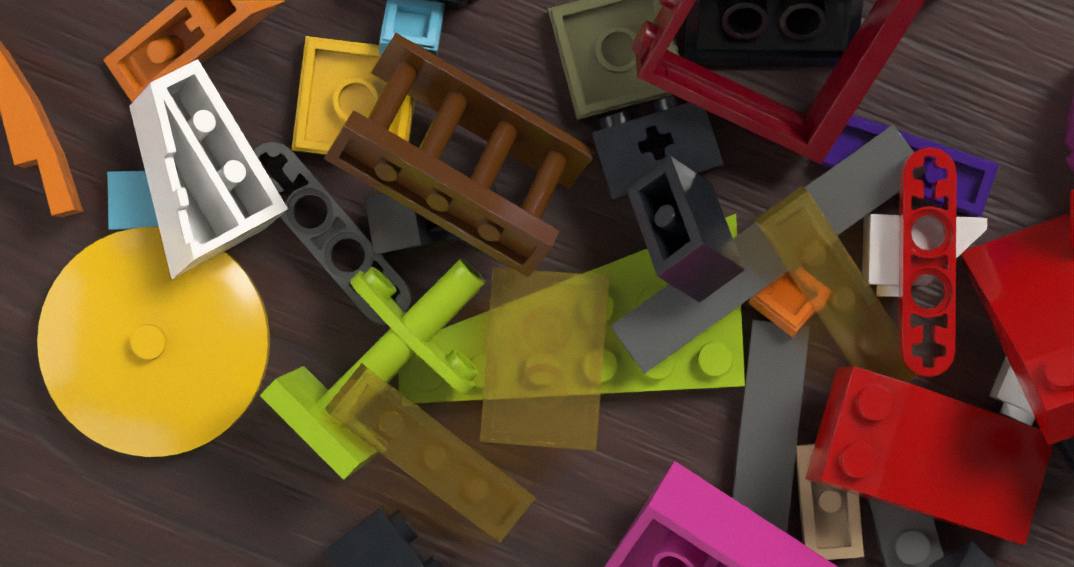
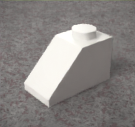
(881, 247)

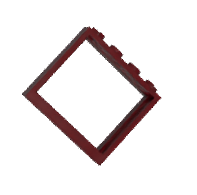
(804, 134)

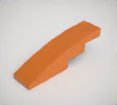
(33, 138)

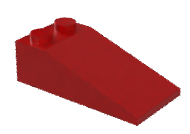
(1030, 303)
(929, 454)

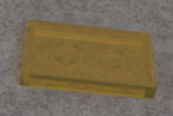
(544, 359)

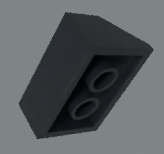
(770, 32)

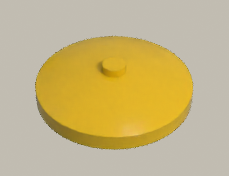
(150, 356)

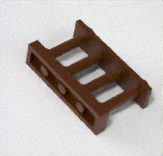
(437, 190)

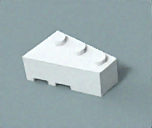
(199, 169)

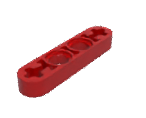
(936, 262)

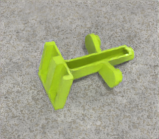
(303, 398)

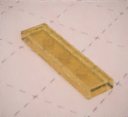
(833, 285)
(429, 452)

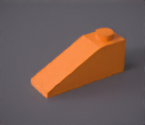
(181, 35)

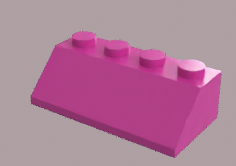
(700, 526)

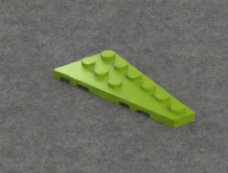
(707, 361)

